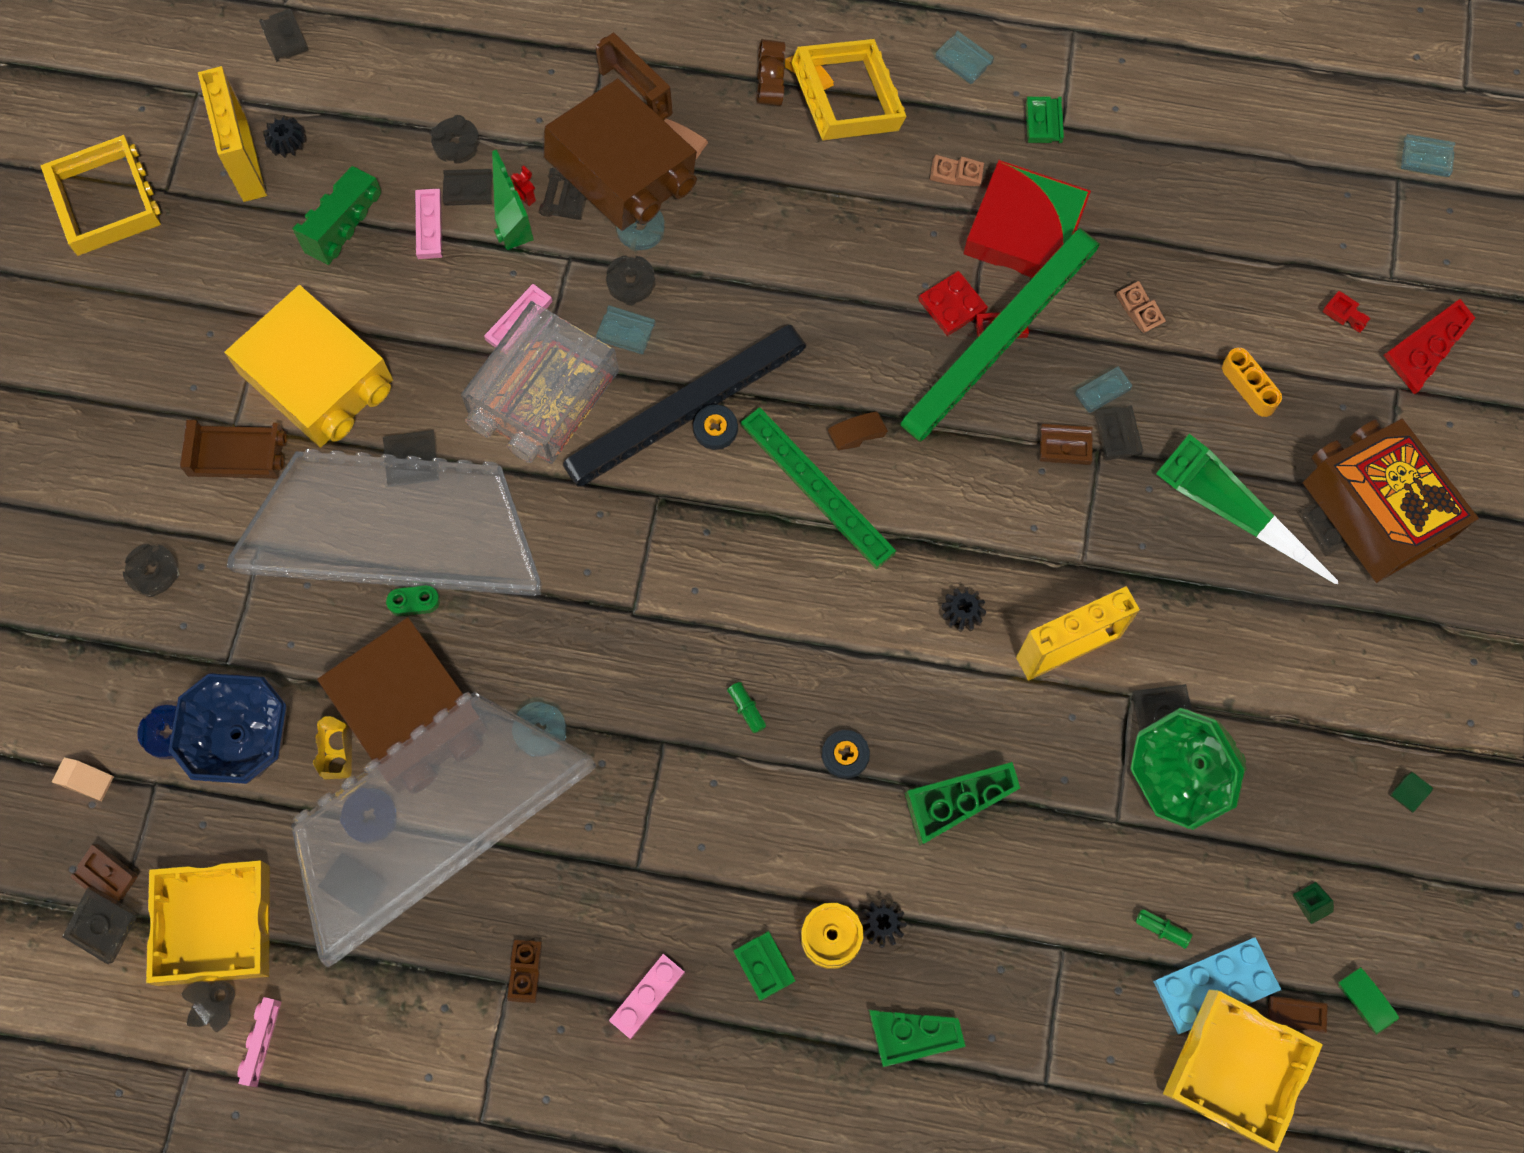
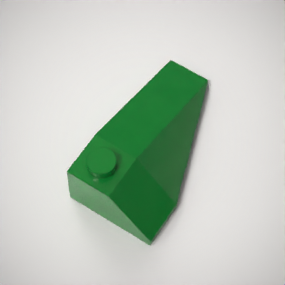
(510, 215)

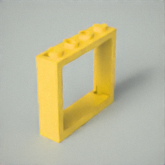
(863, 50)
(232, 130)
(87, 160)
(1077, 633)

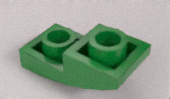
(1368, 1000)

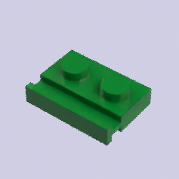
(1044, 119)
(764, 966)

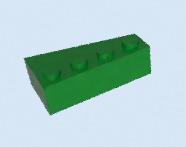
(337, 215)
(952, 801)

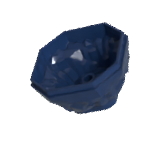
(214, 715)

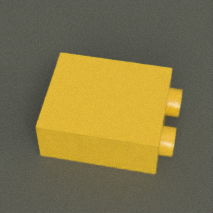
(311, 367)

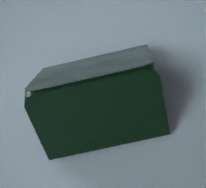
(1411, 791)
(1314, 902)

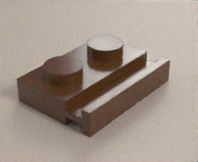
(1066, 444)
(104, 873)

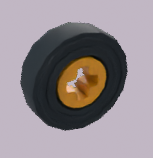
(715, 439)
(833, 760)

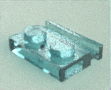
(964, 57)
(1428, 155)
(625, 330)

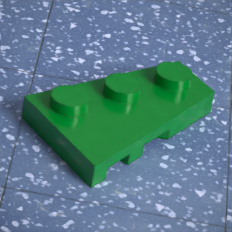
(911, 1036)

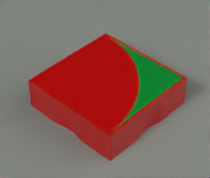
(1024, 219)

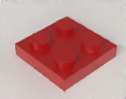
(952, 303)

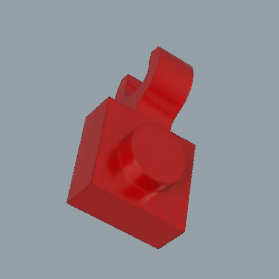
(524, 186)
(1344, 309)

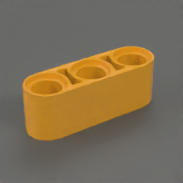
(1252, 371)

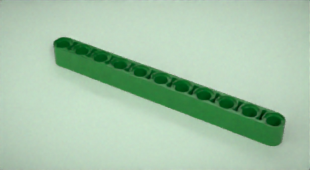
(1000, 335)

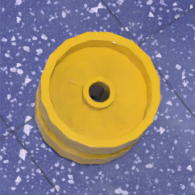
(827, 952)

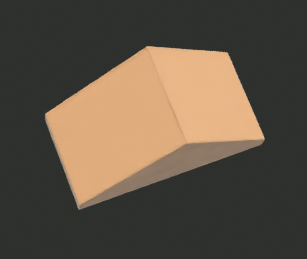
(82, 779)

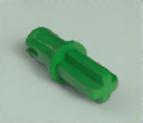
(746, 707)
(1163, 928)

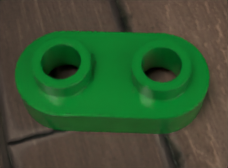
(412, 601)

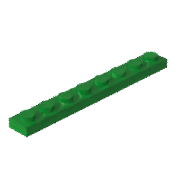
(818, 488)

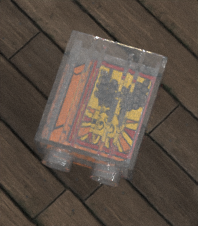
(539, 384)

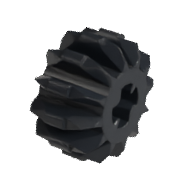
(284, 136)
(967, 601)
(892, 922)

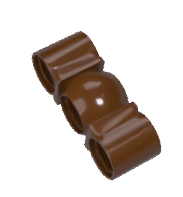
(771, 72)

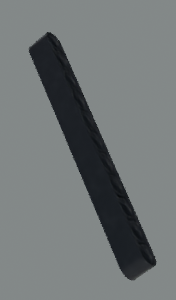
(683, 405)

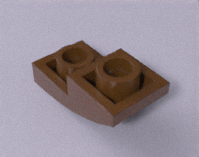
(856, 430)
(524, 971)

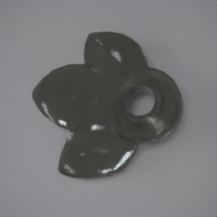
(206, 1005)

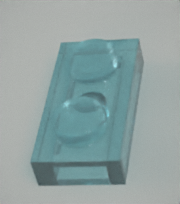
(1103, 389)

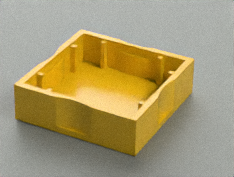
(208, 923)
(1242, 1069)

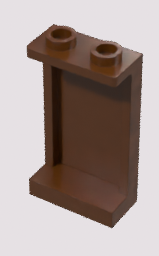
(618, 56)
(232, 451)

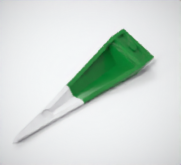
(1207, 480)

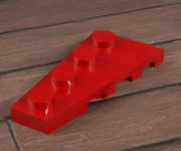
(1424, 349)

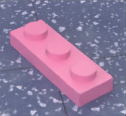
(428, 223)
(503, 325)
(647, 996)
(258, 1042)

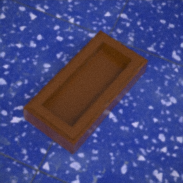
(1298, 1014)

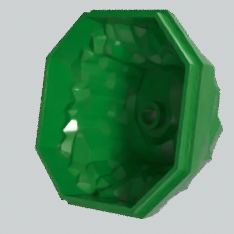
(1188, 768)

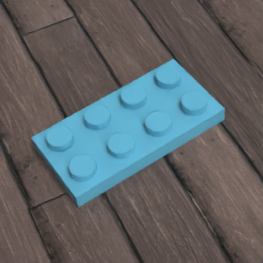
(1237, 972)

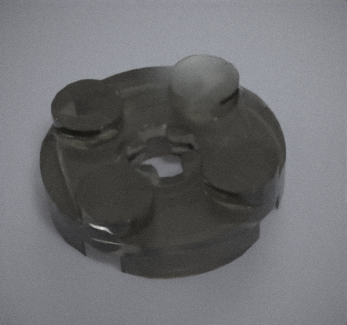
(451, 128)
(630, 292)
(151, 584)

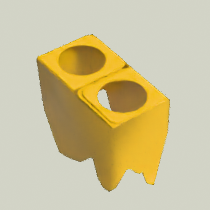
(322, 762)

